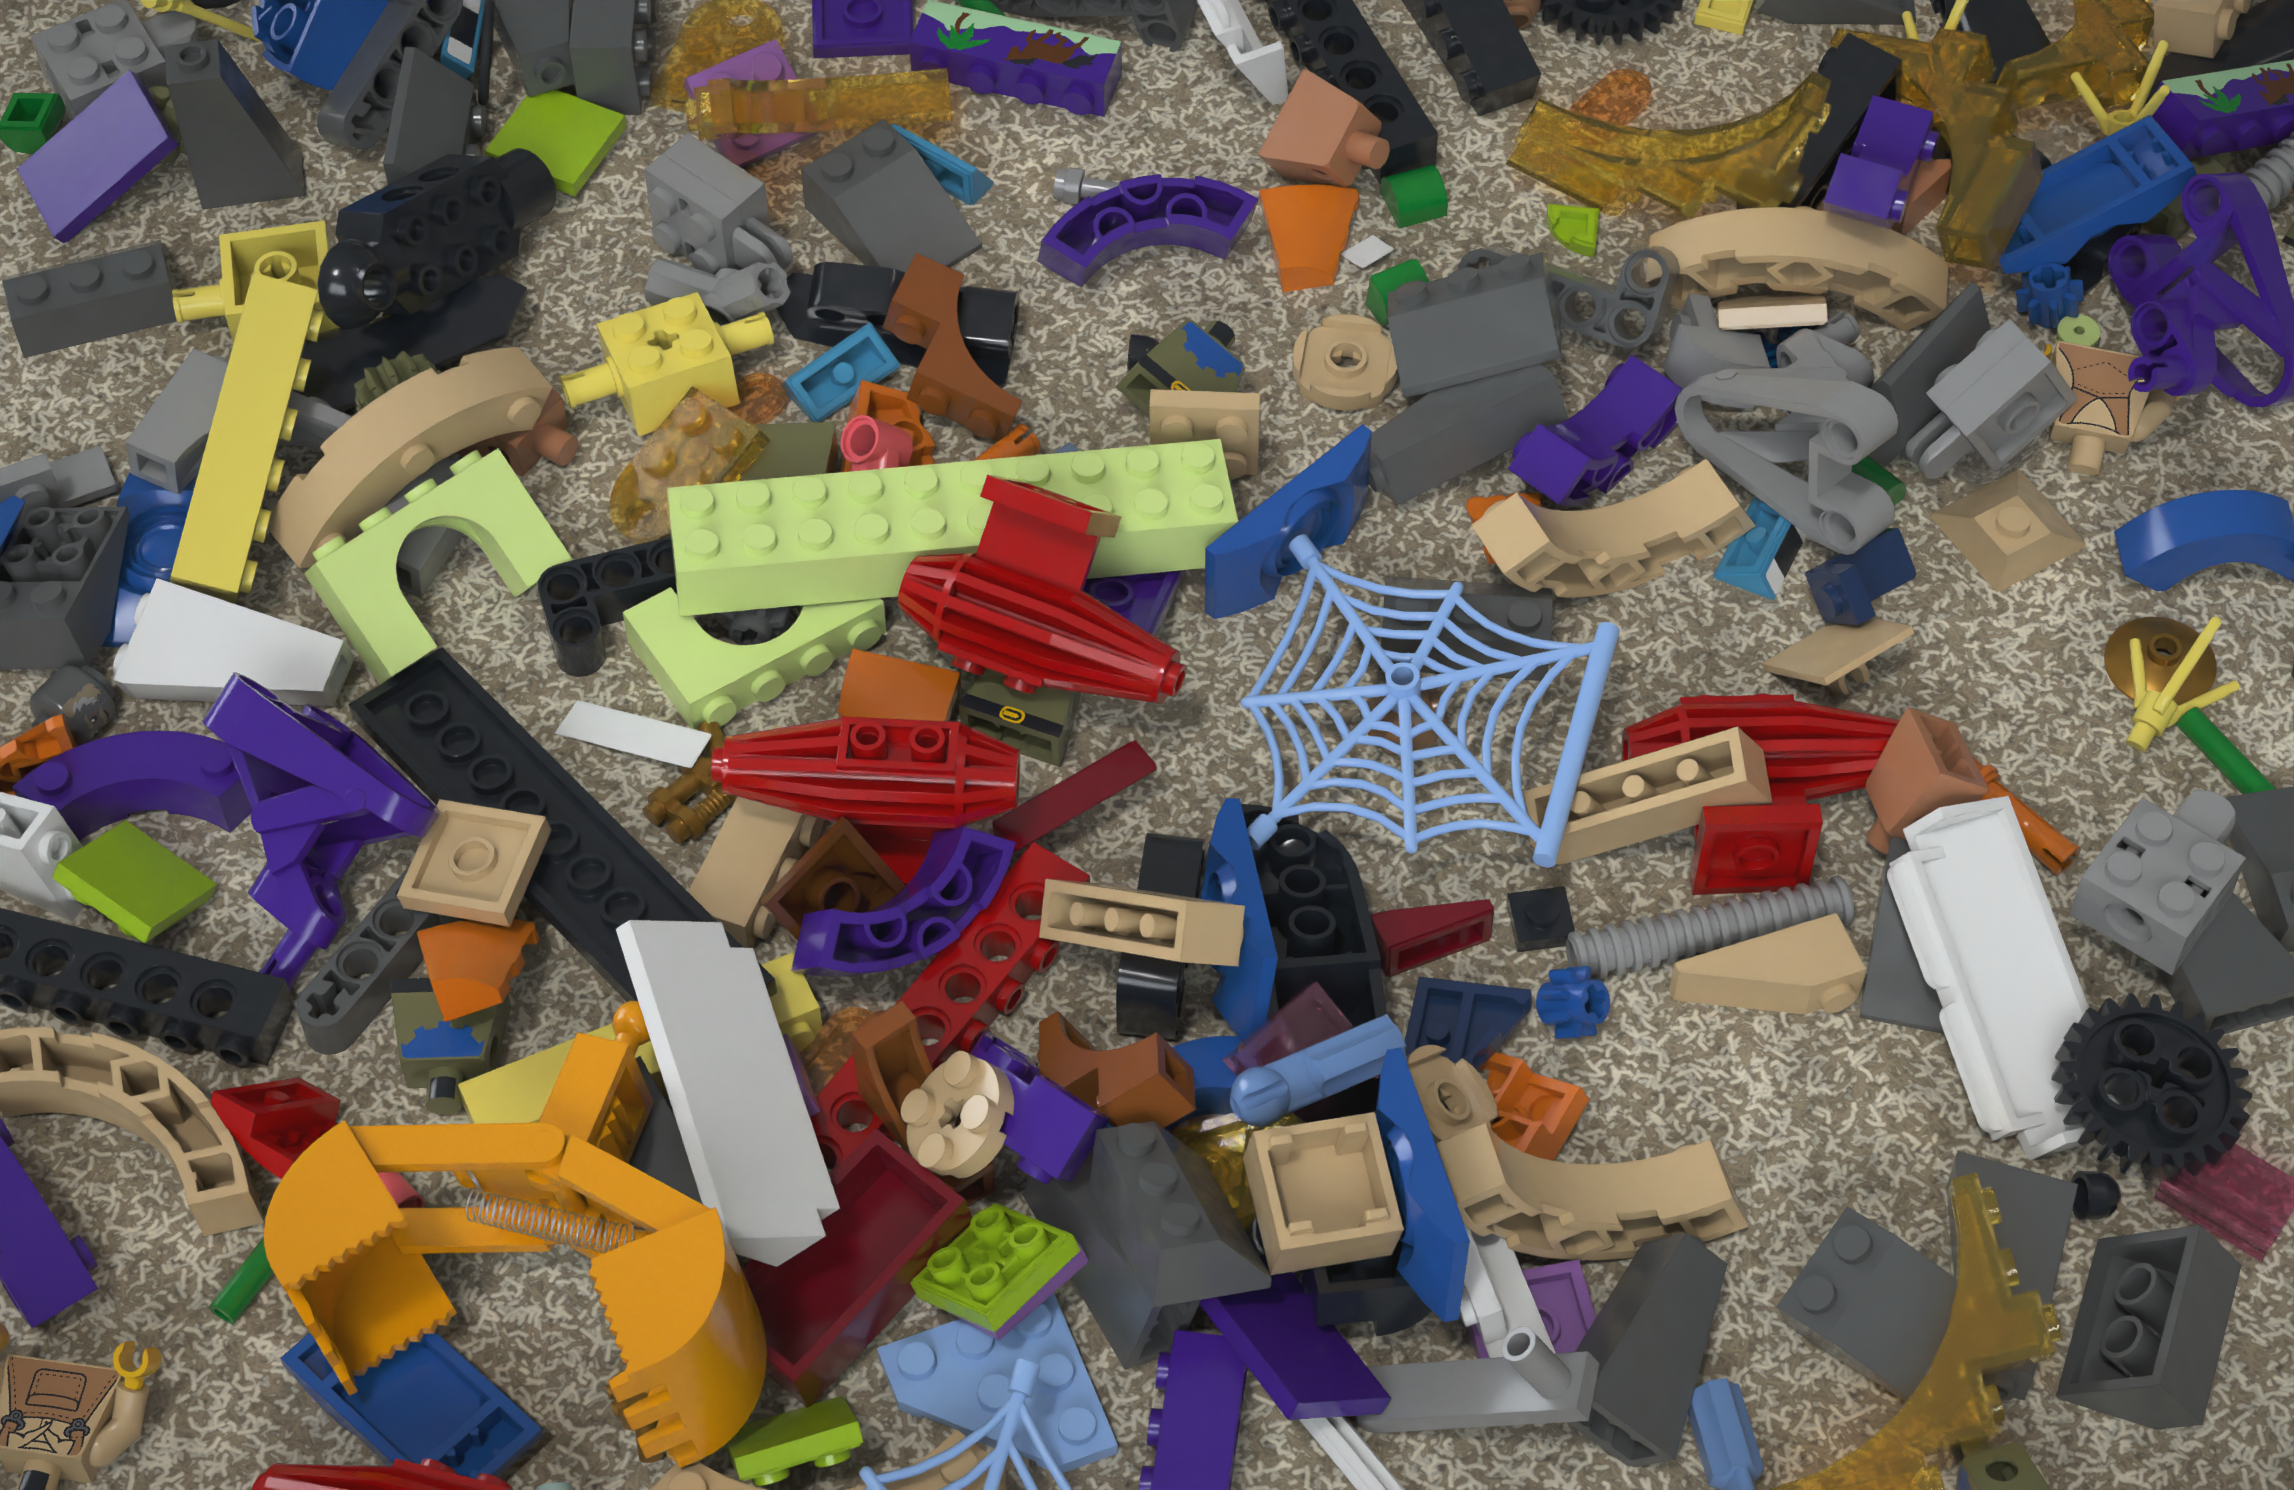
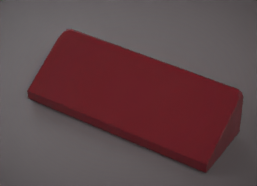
(1074, 795)

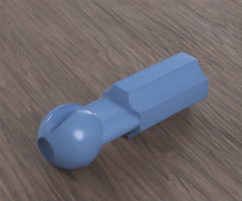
(1314, 1073)
(1725, 1436)

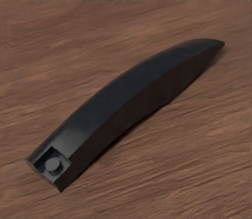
(1329, 938)

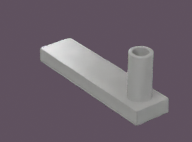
(1514, 1389)

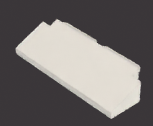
(1260, 64)
(1995, 964)
(730, 1086)

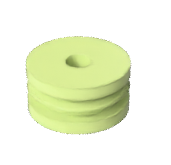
(2078, 330)

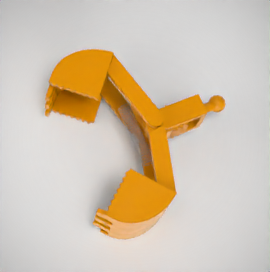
(567, 1180)

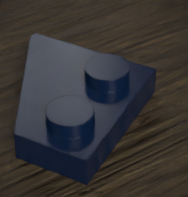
(1465, 1018)

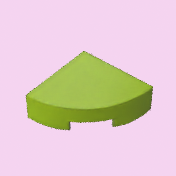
(1574, 226)

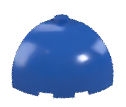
(315, 36)

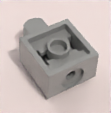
(100, 46)
(711, 210)
(1990, 403)
(2162, 878)

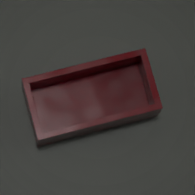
(858, 1277)

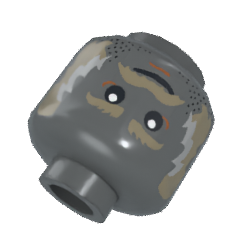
(80, 696)

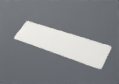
(634, 734)

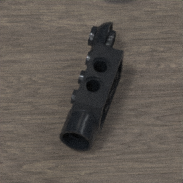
(431, 234)

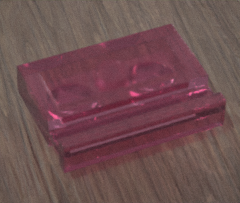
(2236, 1200)

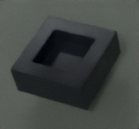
(1540, 918)

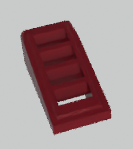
(1429, 933)

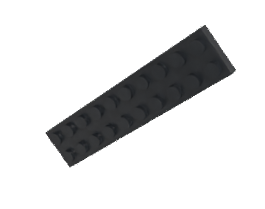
(475, 753)

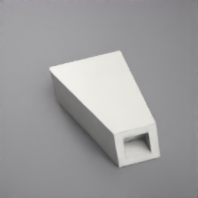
(195, 642)
(30, 847)

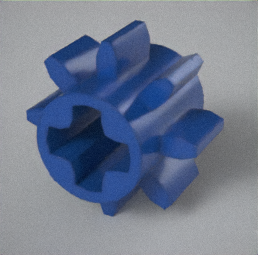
(2049, 295)
(1573, 1002)

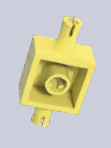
(278, 252)
(661, 354)

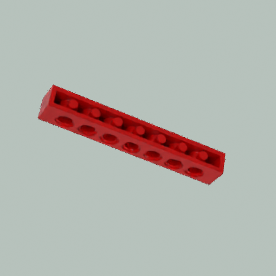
(958, 972)

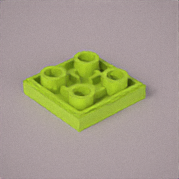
(563, 133)
(134, 881)
(994, 1266)
(774, 1444)

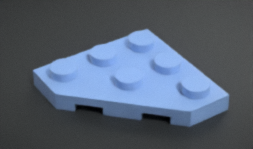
(964, 1377)

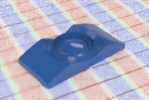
(2094, 190)
(1320, 502)
(149, 547)
(1232, 878)
(1433, 1233)
(421, 1407)

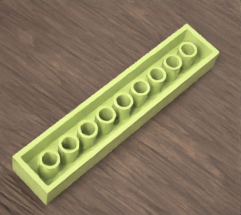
(863, 528)

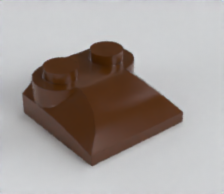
(833, 874)

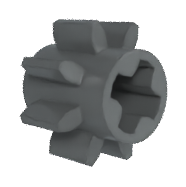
(757, 625)

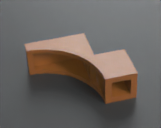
(947, 377)
(890, 1066)
(1124, 1083)

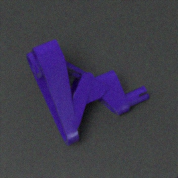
(2179, 326)
(304, 774)

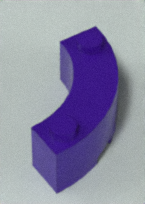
(1883, 163)
(1144, 214)
(1598, 441)
(138, 774)
(922, 919)
(1048, 1122)
(37, 1260)

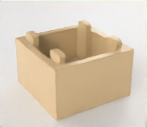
(1322, 1193)

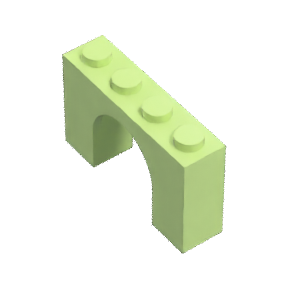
(361, 577)
(719, 678)

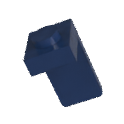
(1850, 582)

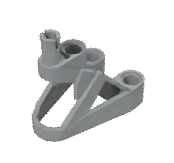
(1830, 424)

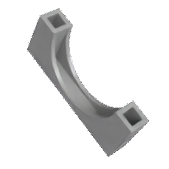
(175, 431)

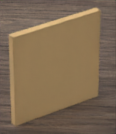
(1837, 650)

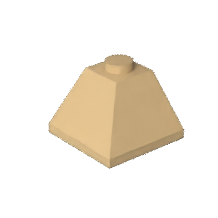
(2008, 530)

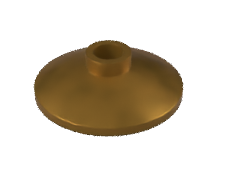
(2165, 635)

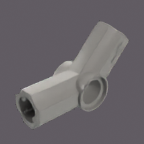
(726, 295)

